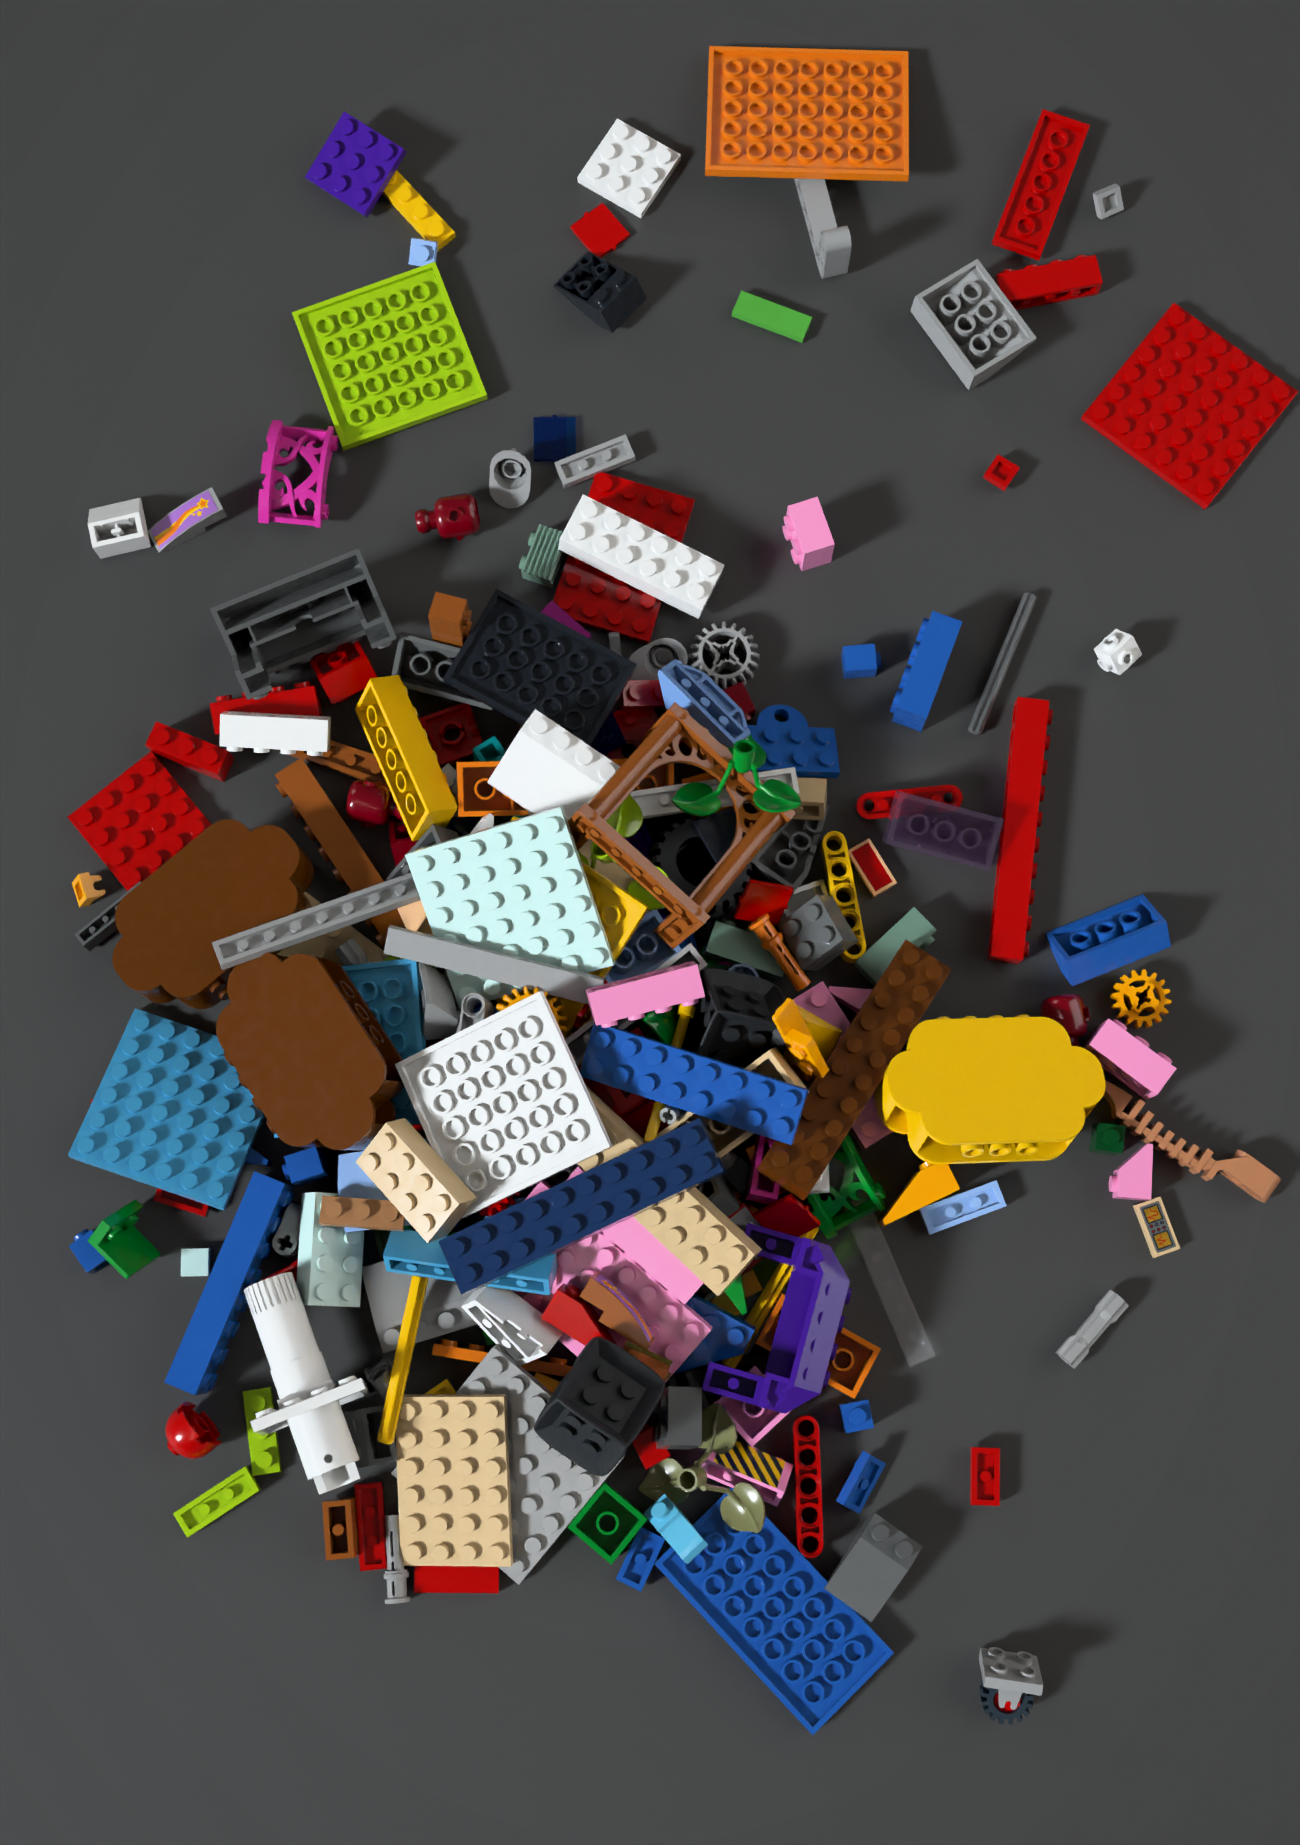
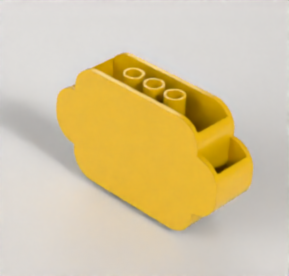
(989, 1089)

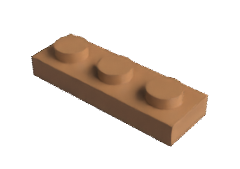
(360, 1214)

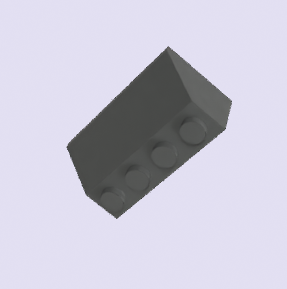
(423, 665)

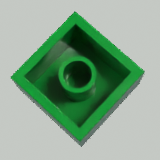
(607, 1522)

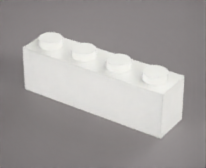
(275, 731)

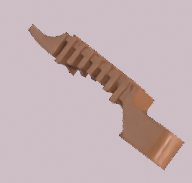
(1240, 1169)

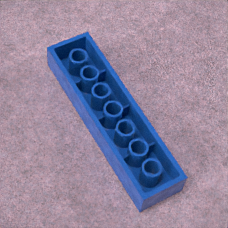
(223, 1294)

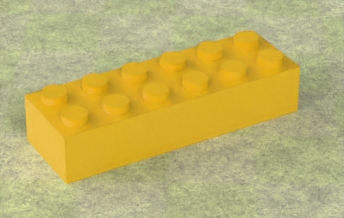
(405, 756)

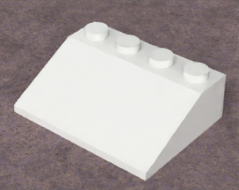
(550, 768)

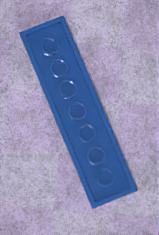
(694, 1083)

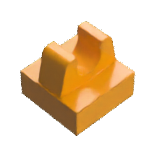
(85, 890)

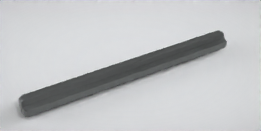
(1002, 663)

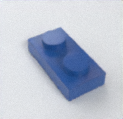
(860, 1482)
(640, 1558)

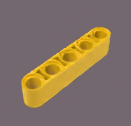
(843, 883)

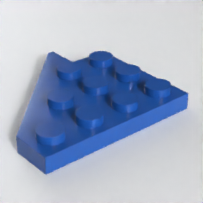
(725, 1340)

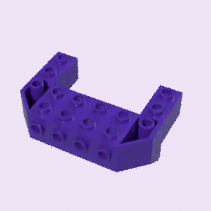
(804, 1328)

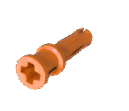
(772, 941)

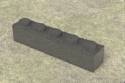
(100, 926)

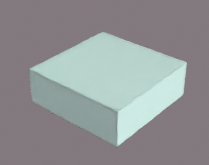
(195, 1262)

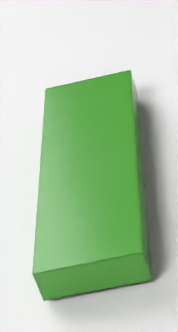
(771, 316)

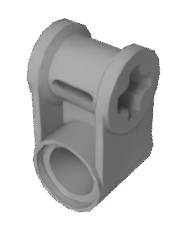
(467, 1015)
(288, 1229)

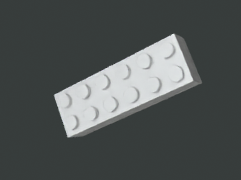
(640, 556)

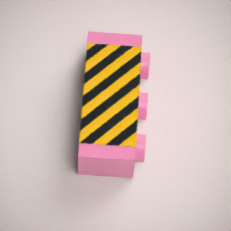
(751, 1466)

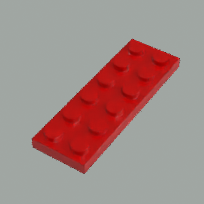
(1040, 184)

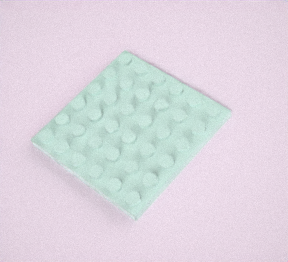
(512, 893)

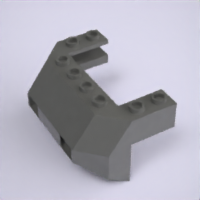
(302, 620)

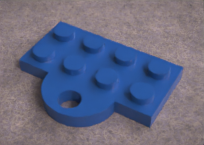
(795, 744)

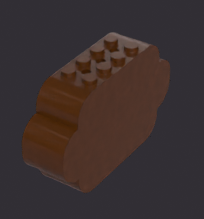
(203, 894)
(309, 1051)

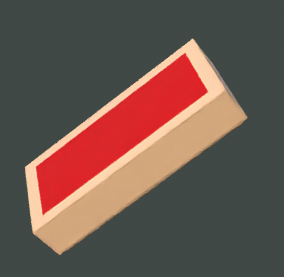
(871, 867)

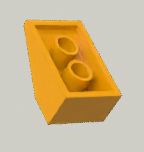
(924, 1187)

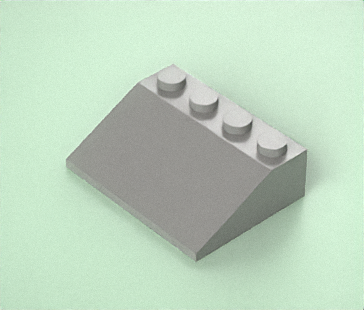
(972, 323)
(388, 1299)

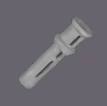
(395, 1573)

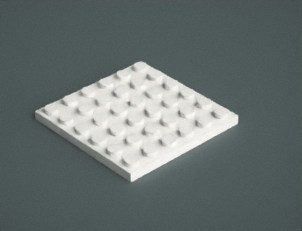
(504, 1102)

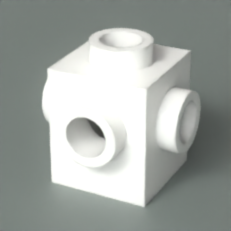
(1117, 652)

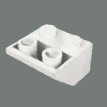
(118, 528)

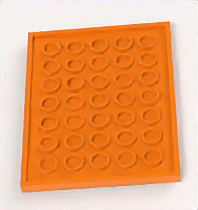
(807, 113)

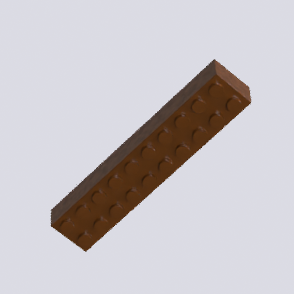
(856, 1068)

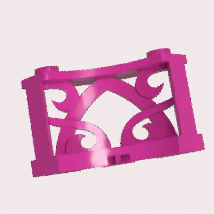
(285, 438)

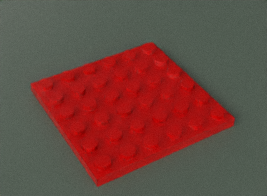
(1189, 405)

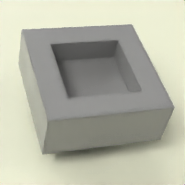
(1108, 201)

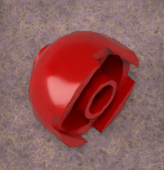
(191, 1433)

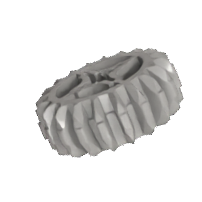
(735, 638)

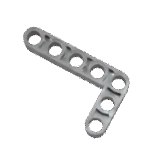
(830, 243)

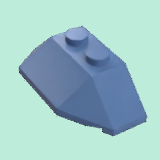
(703, 701)

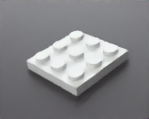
(629, 168)

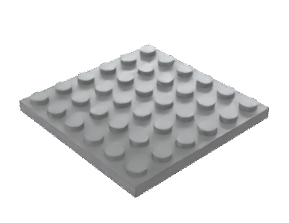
(543, 1482)

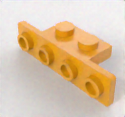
(799, 1041)

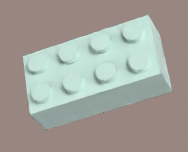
(327, 1259)

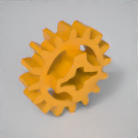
(1150, 1003)

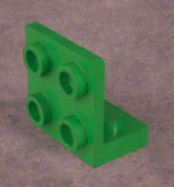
(122, 1243)

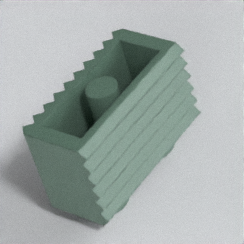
(543, 557)

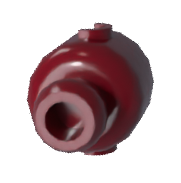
(452, 516)
(371, 803)
(1069, 1012)

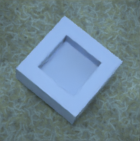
(422, 251)

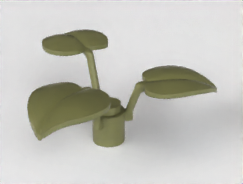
(742, 1507)

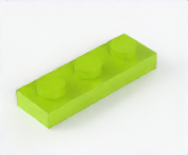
(263, 1448)
(217, 1501)

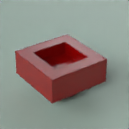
(1001, 472)

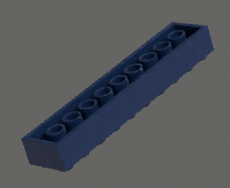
(582, 1206)

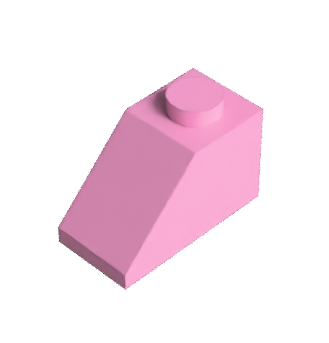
(1134, 1176)

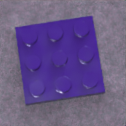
(355, 164)

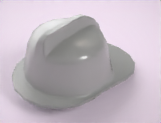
(510, 478)
(656, 656)

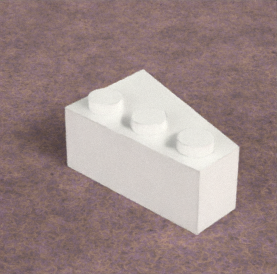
(512, 1323)

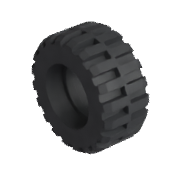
(682, 839)

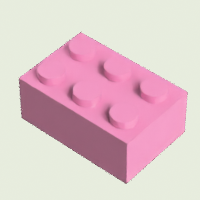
(1129, 1059)

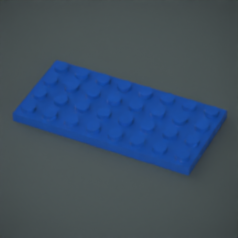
(778, 1616)

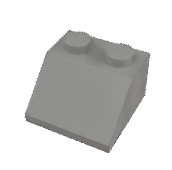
(437, 1004)

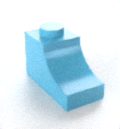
(675, 1528)

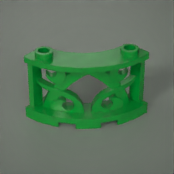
(825, 1210)

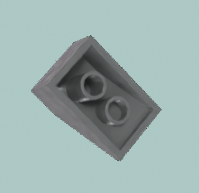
(873, 1566)

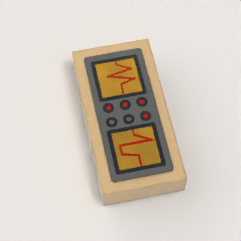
(1156, 1227)

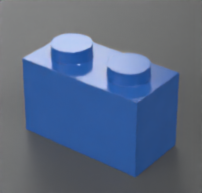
(306, 1166)

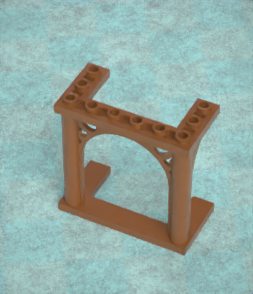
(590, 821)

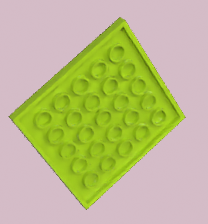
(389, 356)

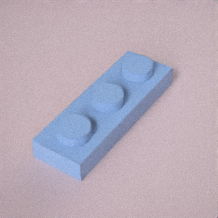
(962, 1207)

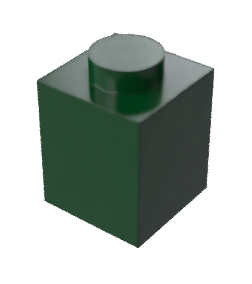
(1107, 1139)

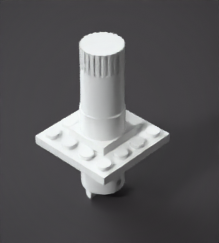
(307, 1394)

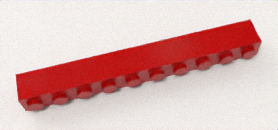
(1018, 831)

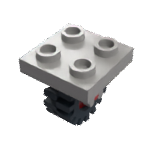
(1008, 1683)

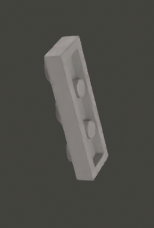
(594, 460)

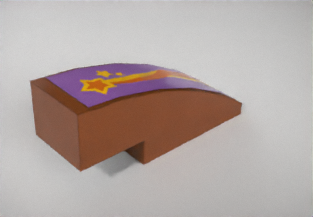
(618, 1310)

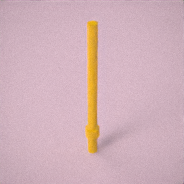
(685, 1014)

